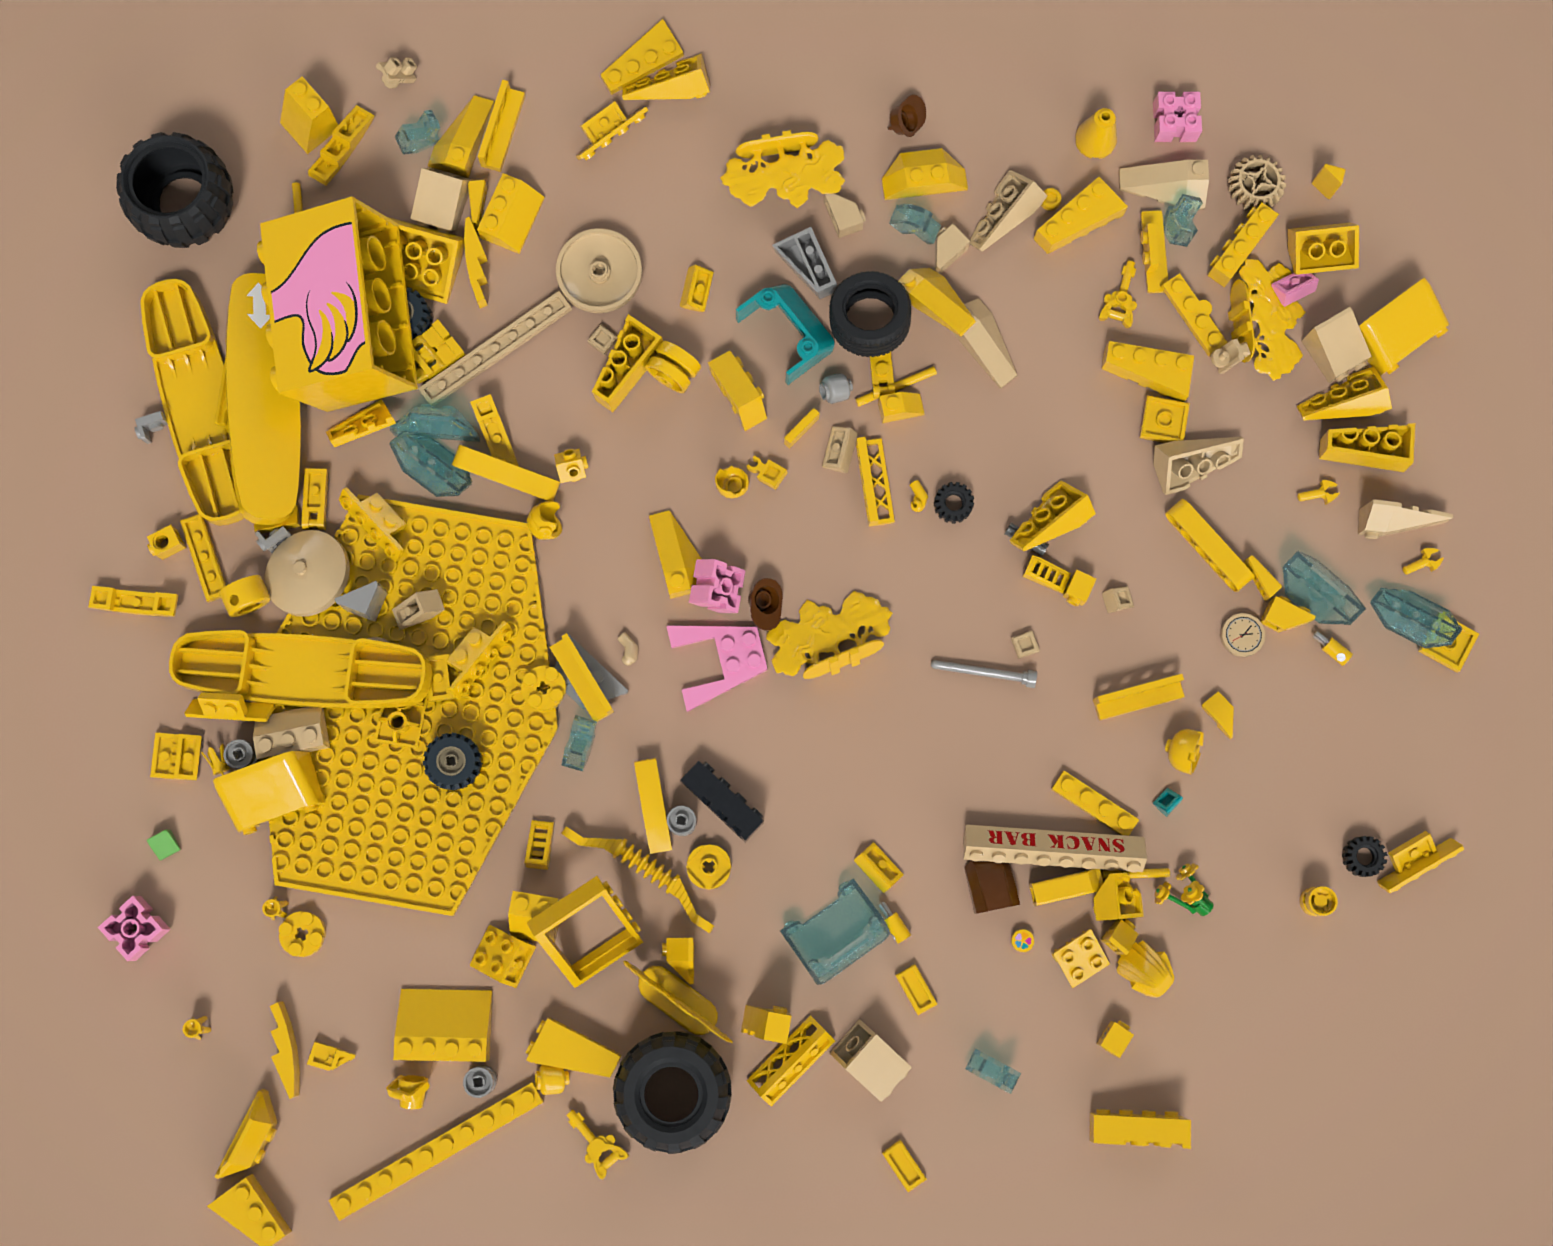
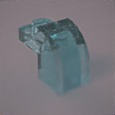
(420, 135)
(915, 220)
(1178, 220)
(579, 744)
(993, 1071)

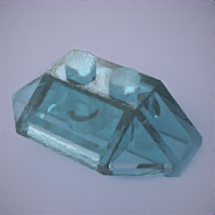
(436, 423)
(429, 464)
(1320, 591)
(1415, 618)

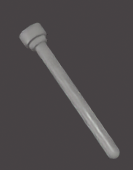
(1027, 678)

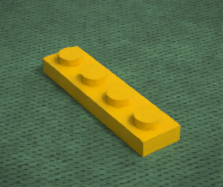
(1094, 804)

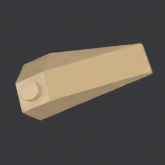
(1167, 180)
(1014, 202)
(986, 344)
(1188, 460)
(1388, 517)

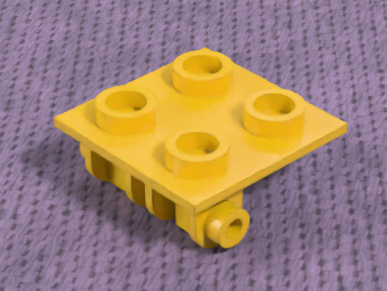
(1080, 958)

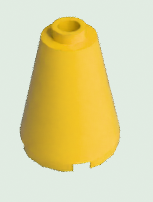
(1097, 134)

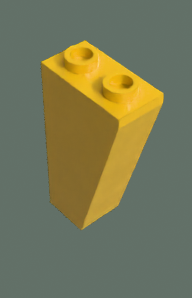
(570, 1050)

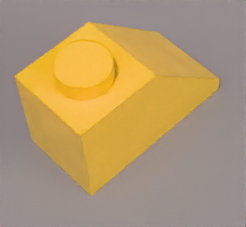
(900, 406)
(1120, 936)

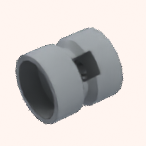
(240, 754)
(681, 821)
(480, 1081)

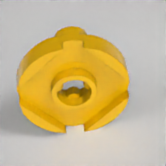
(536, 698)
(721, 868)
(306, 921)

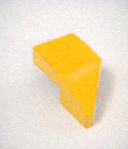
(1221, 712)
(328, 1057)

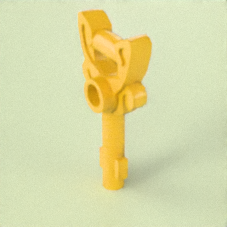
(1121, 299)
(597, 1146)

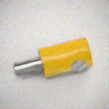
(1334, 649)
(895, 924)

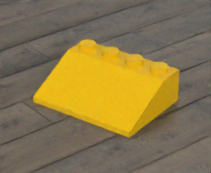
(430, 260)
(443, 1025)

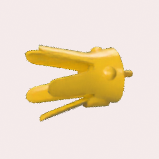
(217, 766)
(273, 908)
(194, 1027)

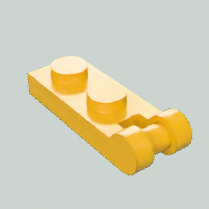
(882, 373)
(315, 498)

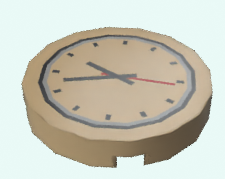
(1242, 635)

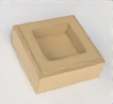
(602, 340)
(1025, 644)

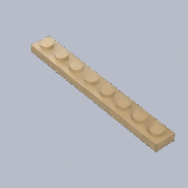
(495, 349)

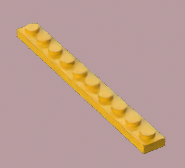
(435, 1151)

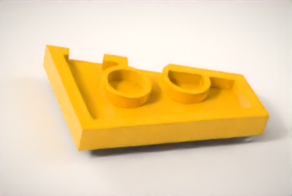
(361, 424)

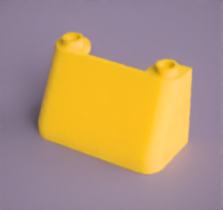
(1403, 326)
(269, 790)

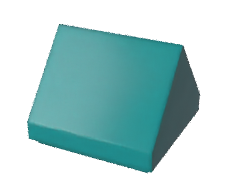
(1167, 801)

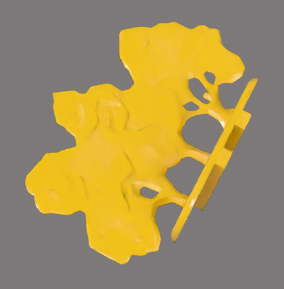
(790, 174)
(1269, 314)
(823, 631)
(678, 1000)

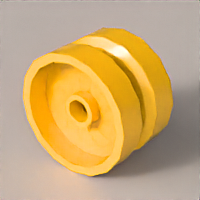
(673, 366)

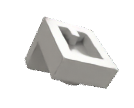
(151, 422)
(275, 538)

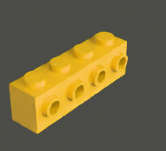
(1239, 249)

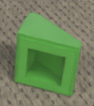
(164, 844)

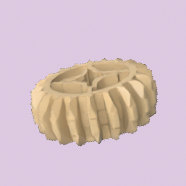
(1272, 187)

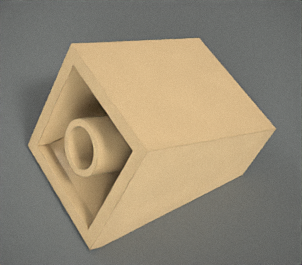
(440, 199)
(1338, 346)
(870, 1060)

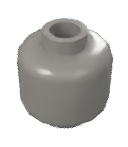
(835, 388)

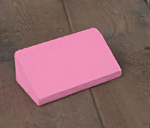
(1294, 287)

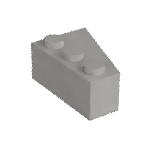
(808, 262)

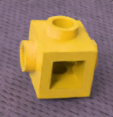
(571, 465)

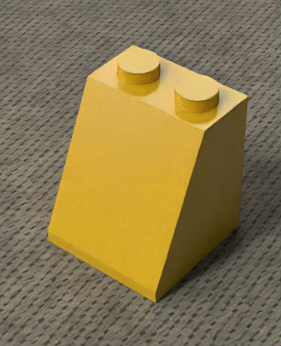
(306, 116)
(524, 908)

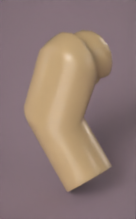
(631, 649)

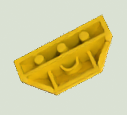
(923, 174)
(251, 1137)

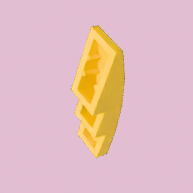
(341, 146)
(474, 258)
(652, 805)
(287, 1059)

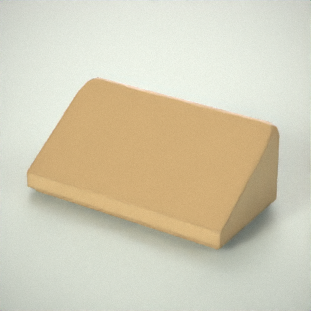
(840, 449)

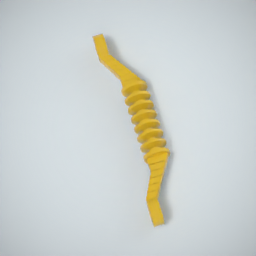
(674, 885)

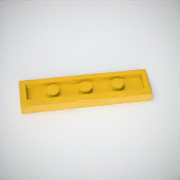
(203, 556)

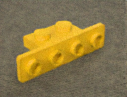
(605, 125)
(1154, 250)
(376, 519)
(474, 655)
(228, 708)
(1417, 858)

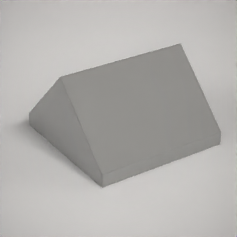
(364, 601)

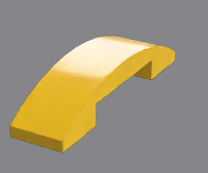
(493, 429)
(133, 602)

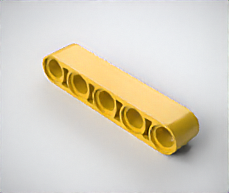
(505, 473)
(1209, 545)

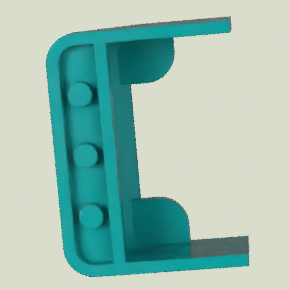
(816, 340)

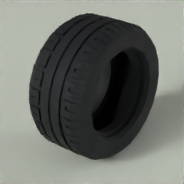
(871, 286)

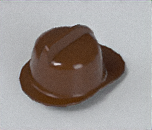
(908, 116)
(766, 603)

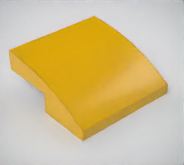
(175, 756)

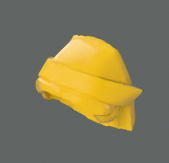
(1146, 970)

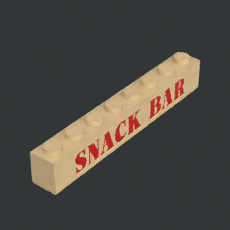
(1054, 848)

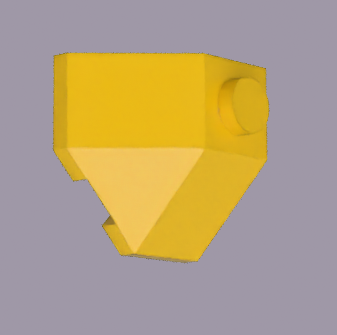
(1117, 899)
(680, 956)

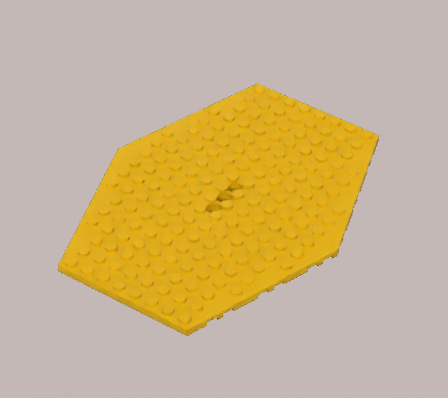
(383, 822)

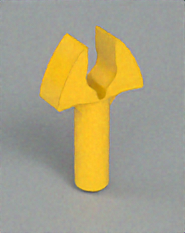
(1320, 493)
(1433, 565)

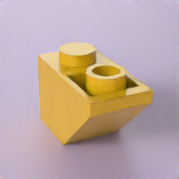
(1283, 615)

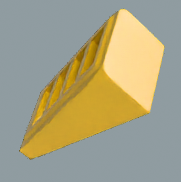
(477, 198)
(1035, 560)
(1262, 578)
(535, 863)

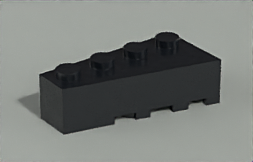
(722, 801)

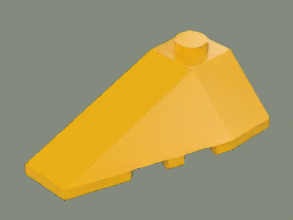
(683, 82)
(461, 141)
(937, 299)
(1359, 396)
(1060, 512)

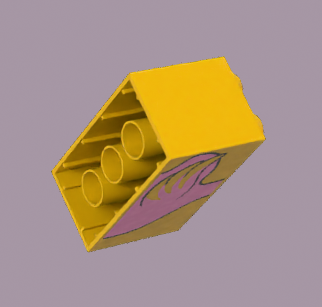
(337, 305)

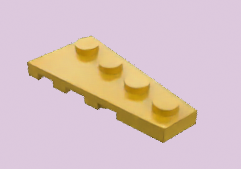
(645, 57)

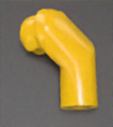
(920, 498)

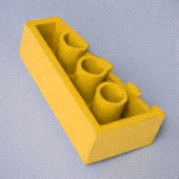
(1084, 213)
(625, 363)
(1151, 368)
(1371, 447)
(1140, 1128)

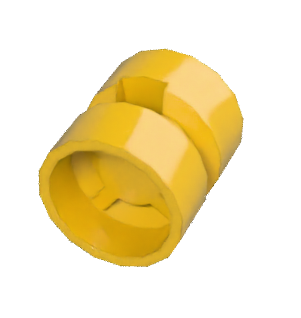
(1318, 901)

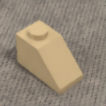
(844, 214)
(949, 247)
(418, 608)

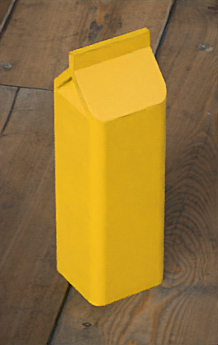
(1066, 887)

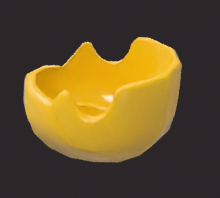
(731, 482)

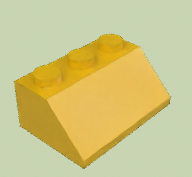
(510, 214)
(1324, 248)

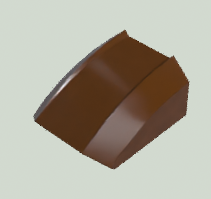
(991, 886)

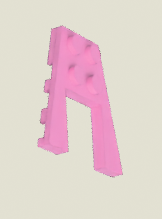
(738, 653)

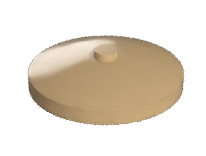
(598, 270)
(307, 573)

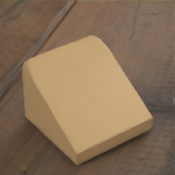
(1117, 599)

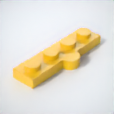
(1194, 313)

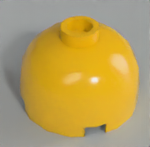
(1185, 750)

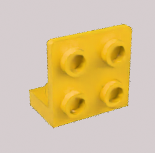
(502, 956)

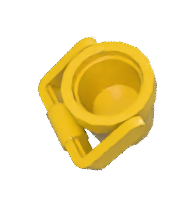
(411, 1090)

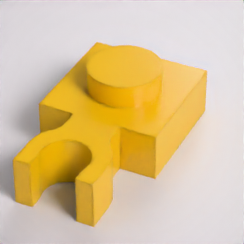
(769, 473)

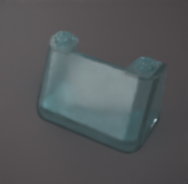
(837, 933)

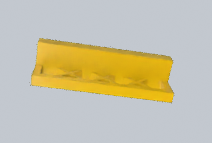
(501, 127)
(867, 484)
(581, 679)
(1139, 697)
(793, 1064)

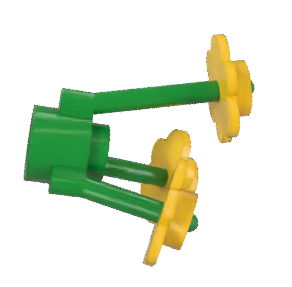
(1193, 893)

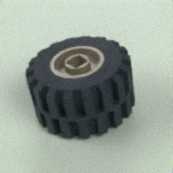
(418, 312)
(452, 761)

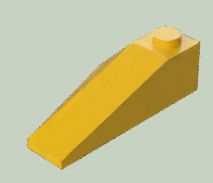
(675, 554)

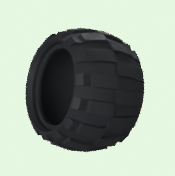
(157, 164)
(679, 1051)

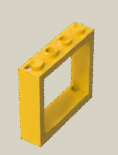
(603, 955)

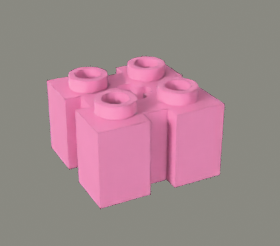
(1177, 117)
(717, 586)
(120, 928)

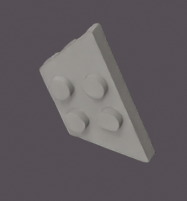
(608, 684)

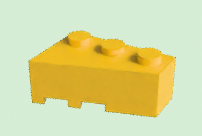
(738, 388)
(767, 1023)
(251, 1212)

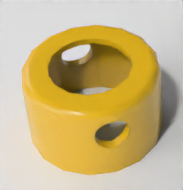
(242, 595)

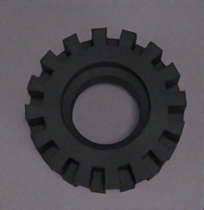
(953, 515)
(1375, 848)

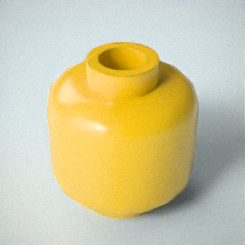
(551, 1080)

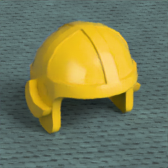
(543, 521)

